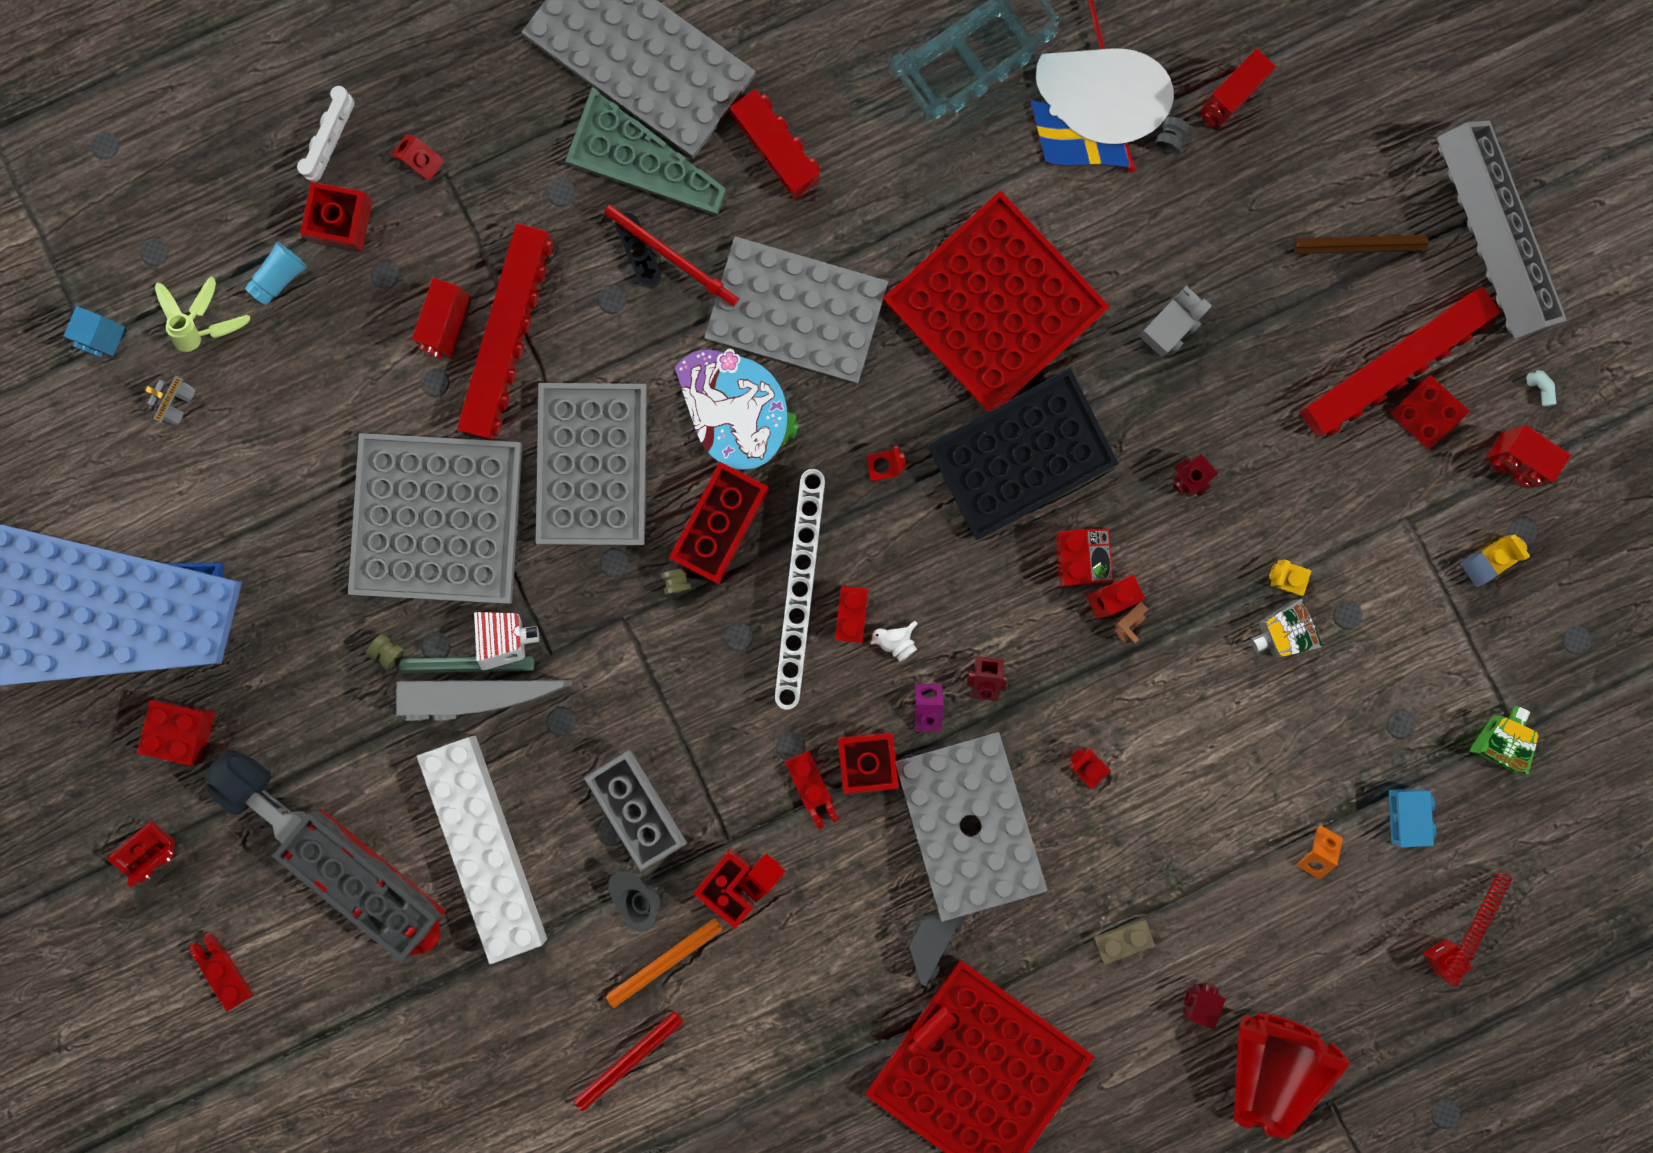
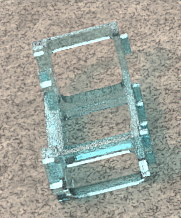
(955, 38)

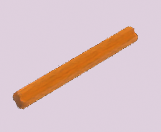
(664, 963)

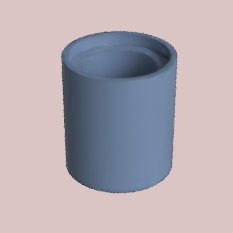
(1478, 569)

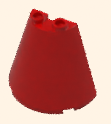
(1282, 1073)

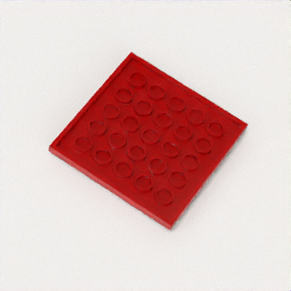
(995, 303)
(987, 1078)

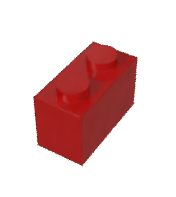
(851, 614)

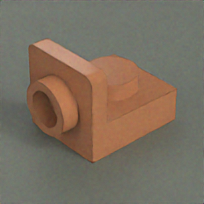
(1131, 617)

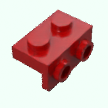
(143, 853)

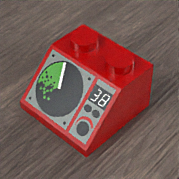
(1083, 557)

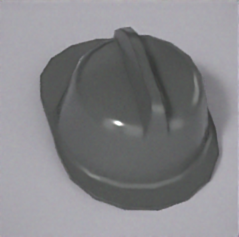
(634, 900)

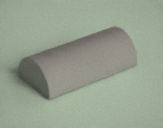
(635, 810)

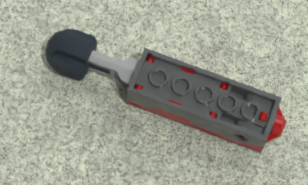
(333, 862)

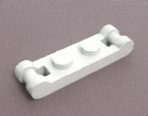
(324, 142)

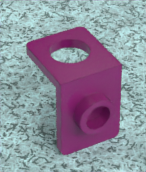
(928, 710)

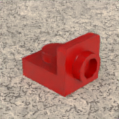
(1088, 767)

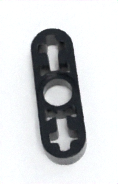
(639, 271)

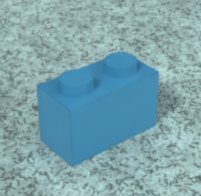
(93, 332)
(1411, 817)

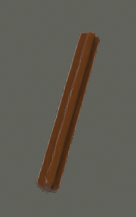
(1361, 244)

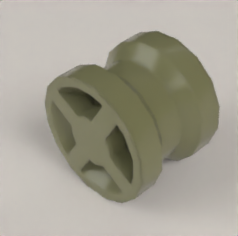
(675, 581)

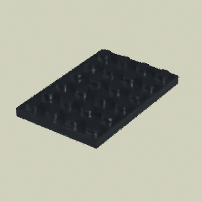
(1022, 454)

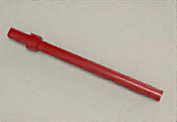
(712, 286)

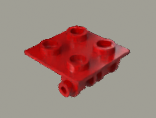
(1429, 411)

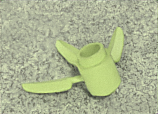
(182, 328)

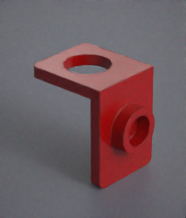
(418, 156)
(896, 462)

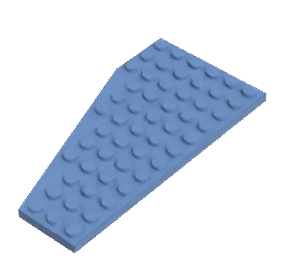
(103, 612)

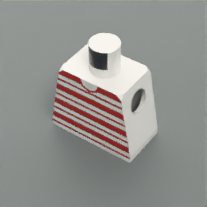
(501, 638)

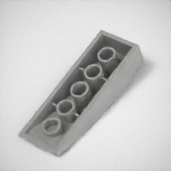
(450, 698)

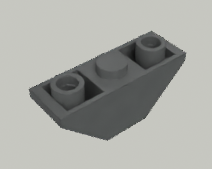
(930, 942)

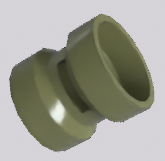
(385, 652)

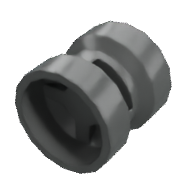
(1173, 132)

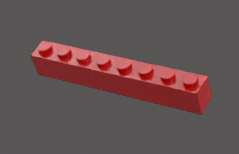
(505, 332)
(1399, 362)

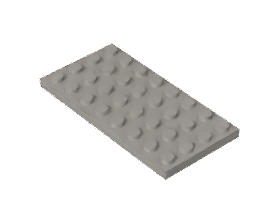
(645, 63)

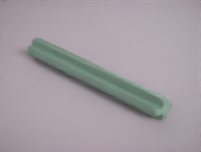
(470, 664)

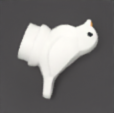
(896, 641)

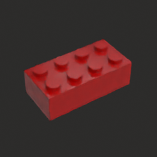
(719, 523)

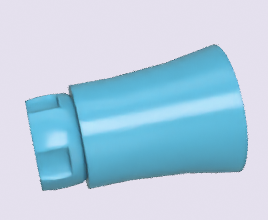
(275, 273)

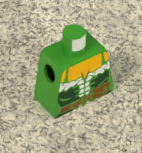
(1508, 742)

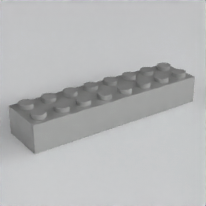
(1501, 228)

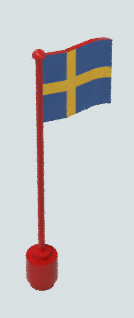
(1066, 147)

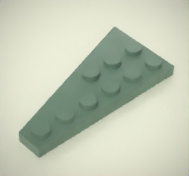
(629, 153)

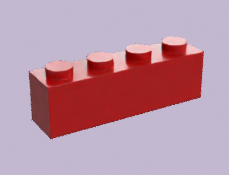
(775, 144)

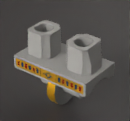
(166, 411)

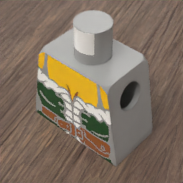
(1287, 631)

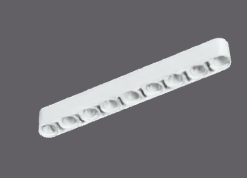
(805, 576)

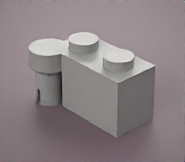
(1175, 321)

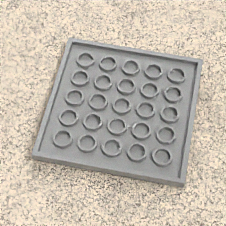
(435, 518)

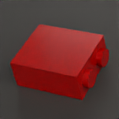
(1237, 89)
(440, 319)

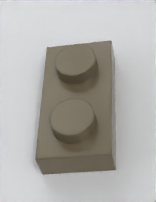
(1124, 941)

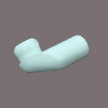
(1545, 384)

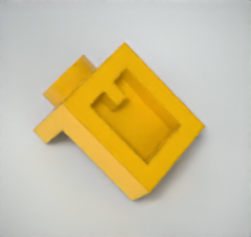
(1506, 552)
(1289, 577)

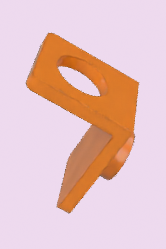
(1324, 850)

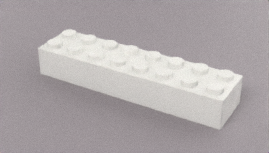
(482, 849)

